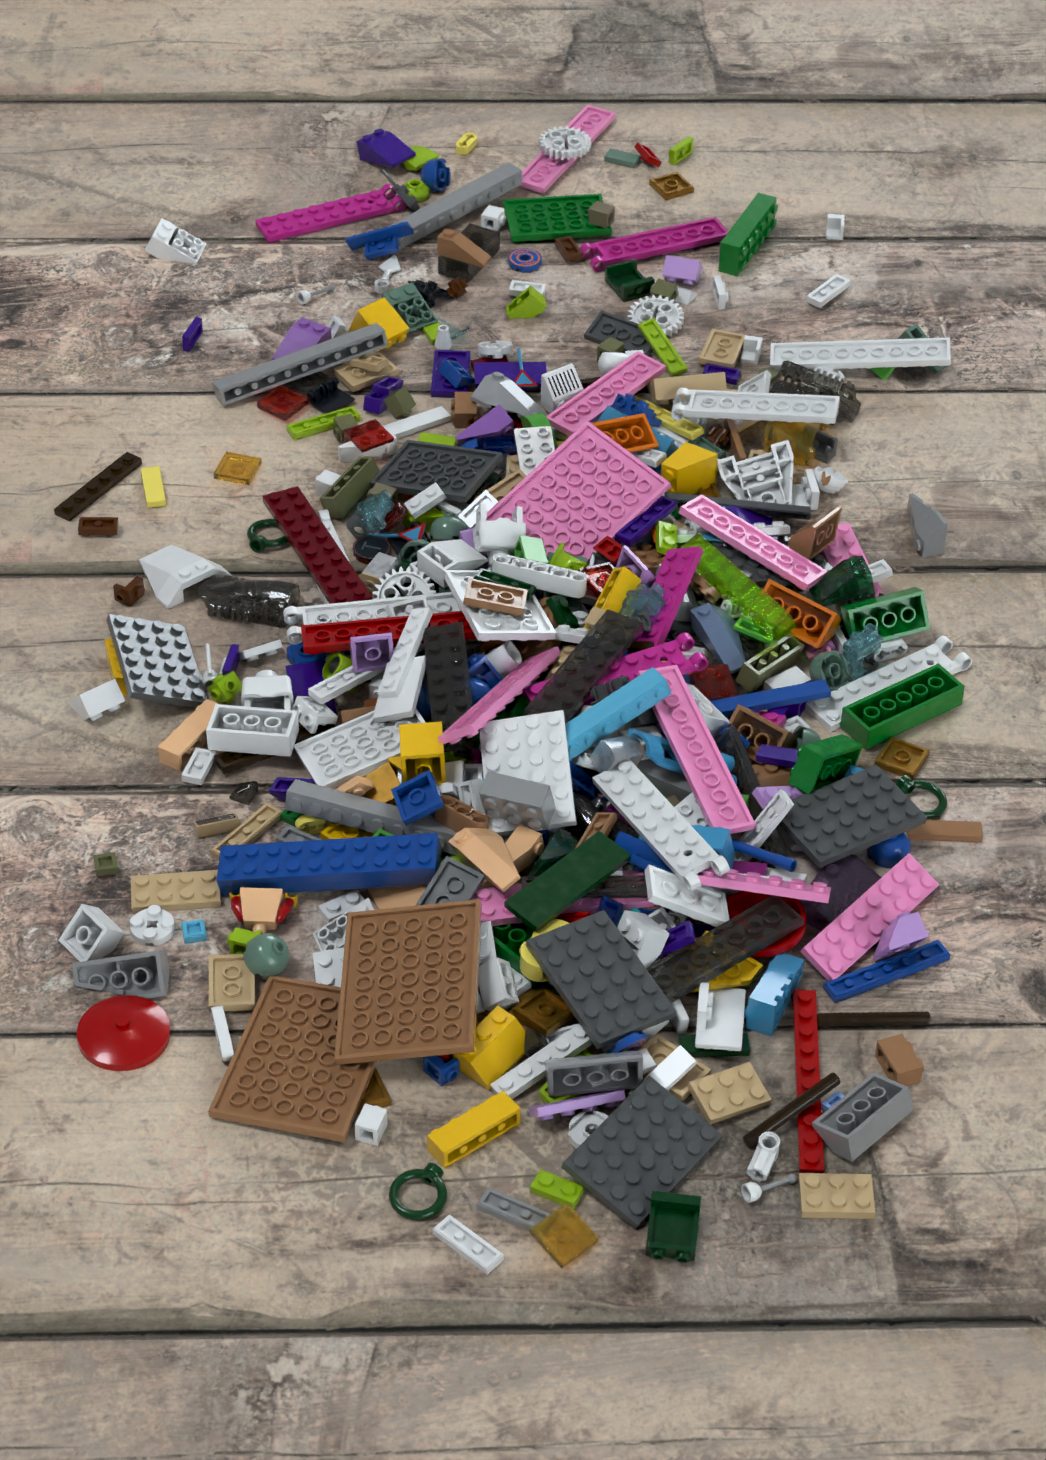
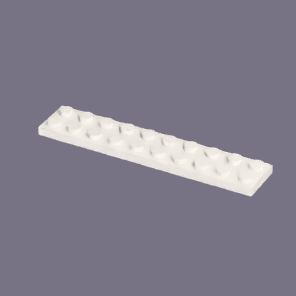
(863, 353)

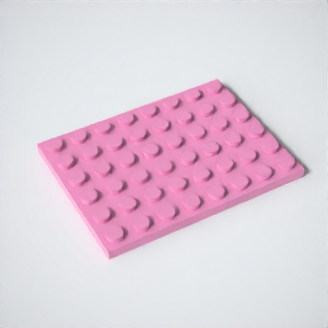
(582, 493)

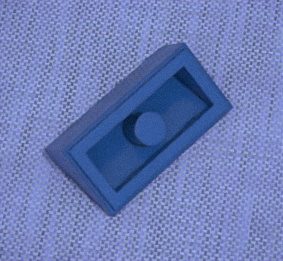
(455, 374)

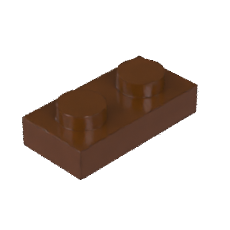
(568, 249)
(98, 526)

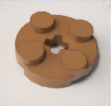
(700, 588)

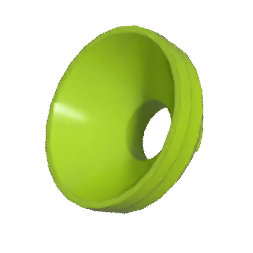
(418, 189)

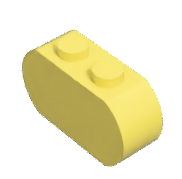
(528, 964)

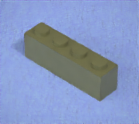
(349, 487)
(769, 662)

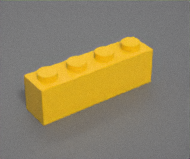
(615, 589)
(473, 1129)

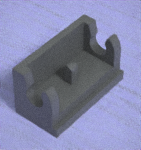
(825, 447)

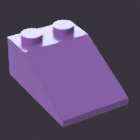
(301, 336)
(493, 424)

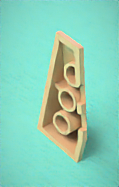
(523, 847)
(487, 854)

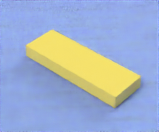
(153, 486)

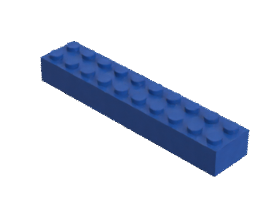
(330, 864)

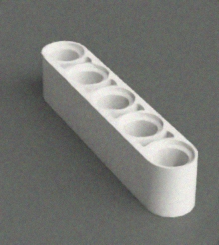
(541, 575)

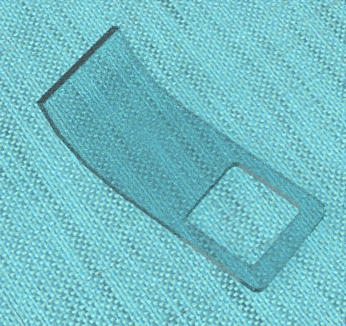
(453, 331)

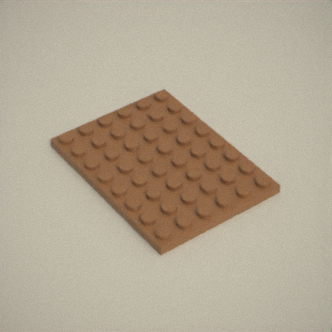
(409, 982)
(287, 1068)

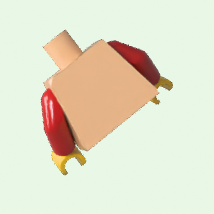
(261, 907)

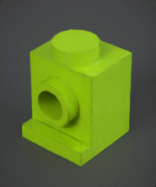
(239, 938)

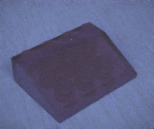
(848, 881)

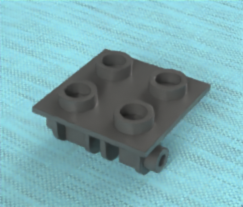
(603, 690)

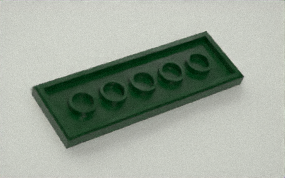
(567, 881)

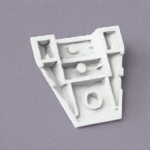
(761, 477)
(174, 570)

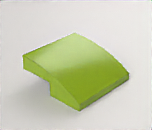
(422, 156)

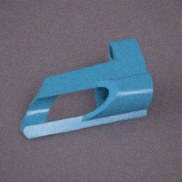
(656, 753)

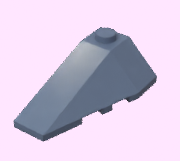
(716, 631)

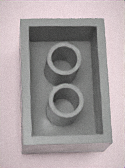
(517, 800)

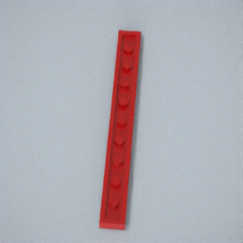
(807, 1075)

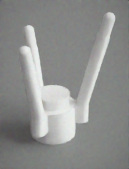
(209, 674)

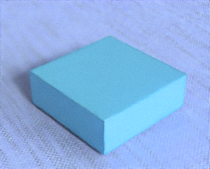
(194, 931)

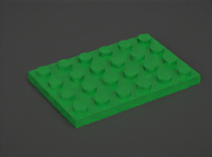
(552, 218)

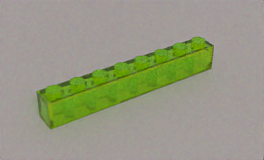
(741, 590)

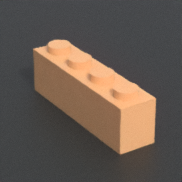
(180, 745)

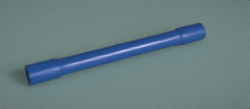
(776, 859)

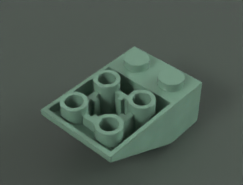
(410, 306)

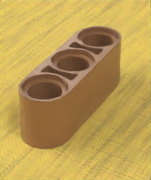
(459, 815)

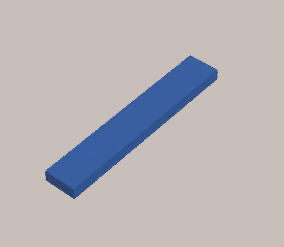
(775, 697)
(886, 971)

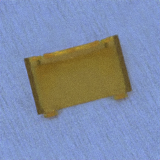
(800, 436)

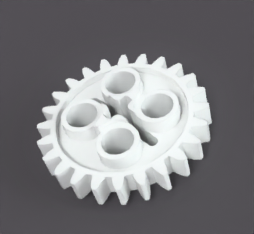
(554, 144)
(669, 315)
(419, 584)

